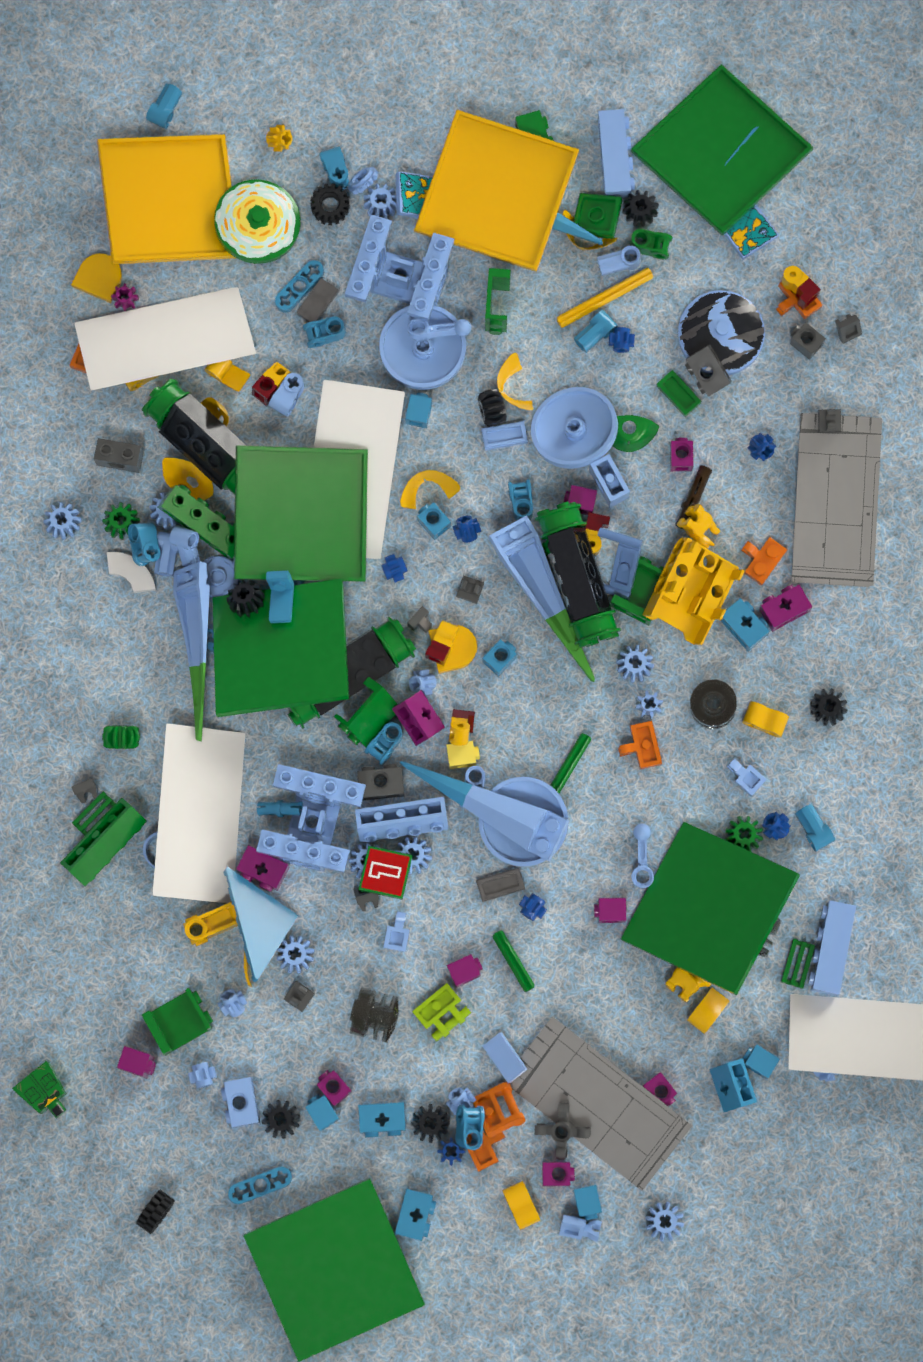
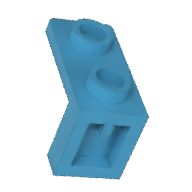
(281, 596)

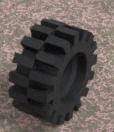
(330, 192)
(155, 1211)

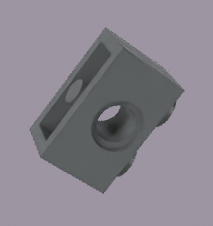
(707, 357)
(118, 455)
(393, 787)

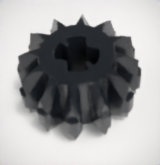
(640, 216)
(492, 407)
(245, 598)
(836, 712)
(274, 1123)
(428, 1131)

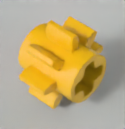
(279, 138)

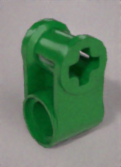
(652, 243)

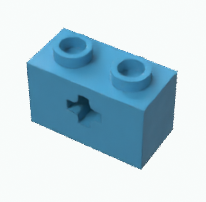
(733, 619)
(733, 1085)
(371, 1112)
(405, 1224)

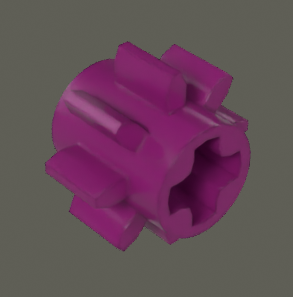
(122, 301)

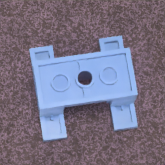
(378, 270)
(322, 800)

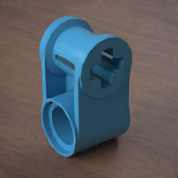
(335, 165)
(323, 332)
(521, 497)
(143, 540)
(384, 743)
(469, 1125)

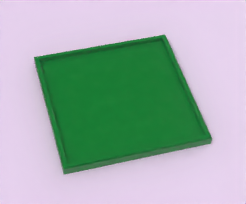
(702, 134)
(300, 512)
(281, 663)
(710, 908)
(334, 1269)

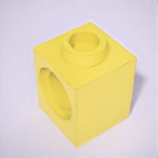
(462, 756)

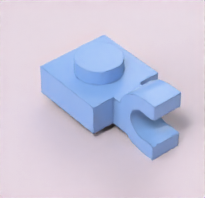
(748, 779)
(396, 936)
(576, 1228)

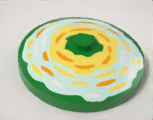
(257, 221)

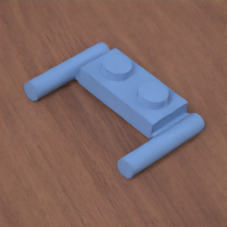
(624, 565)

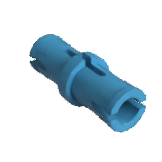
(279, 808)

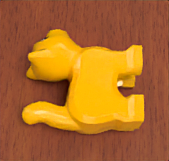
(698, 525)
(688, 983)

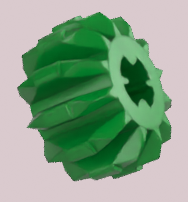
(112, 524)
(121, 737)
(744, 826)

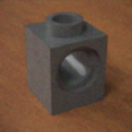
(809, 349)

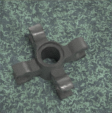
(563, 1116)

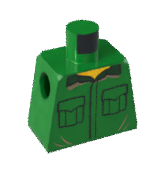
(42, 1090)

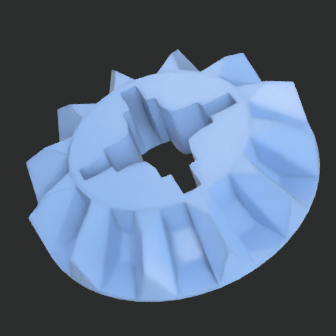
(362, 180)

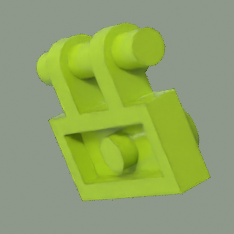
(436, 1007)

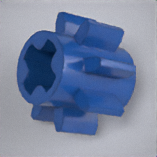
(621, 339)
(761, 447)
(466, 528)
(394, 568)
(776, 825)
(532, 907)
(451, 1158)

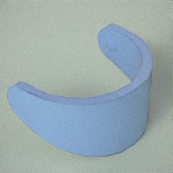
(145, 847)

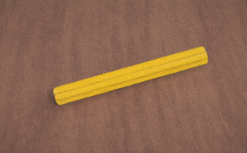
(604, 297)

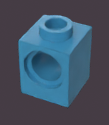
(418, 410)
(438, 528)
(496, 666)
(760, 1061)
(321, 1112)
(587, 1202)

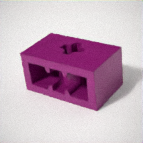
(777, 617)
(418, 718)
(275, 869)
(136, 1062)

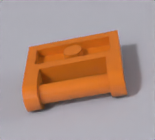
(494, 1118)

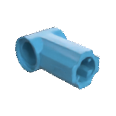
(162, 111)
(599, 328)
(815, 829)

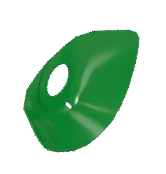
(644, 433)

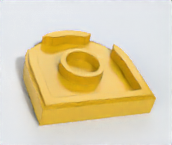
(98, 277)
(462, 651)

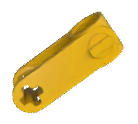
(212, 922)

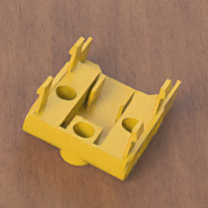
(687, 598)

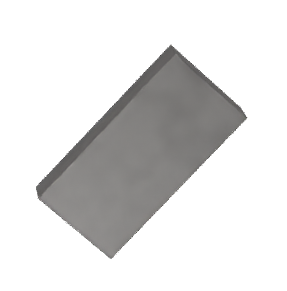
(317, 301)
(500, 884)

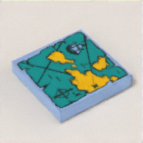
(411, 193)
(751, 233)

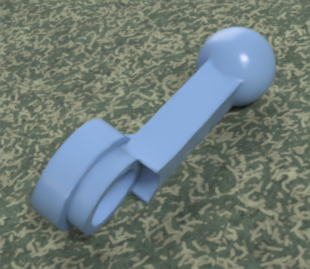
(461, 328)
(642, 833)

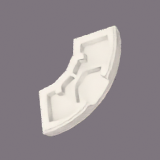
(124, 566)

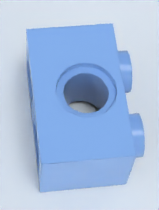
(609, 480)
(240, 1088)

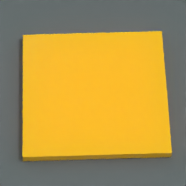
(497, 190)
(163, 197)

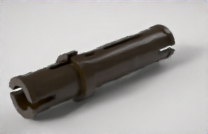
(702, 475)

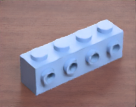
(401, 819)

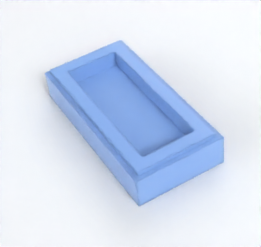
(504, 435)
(505, 1057)

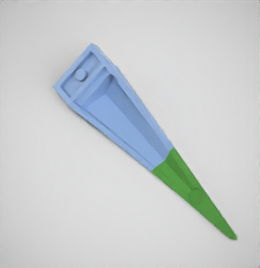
(525, 559)
(193, 606)

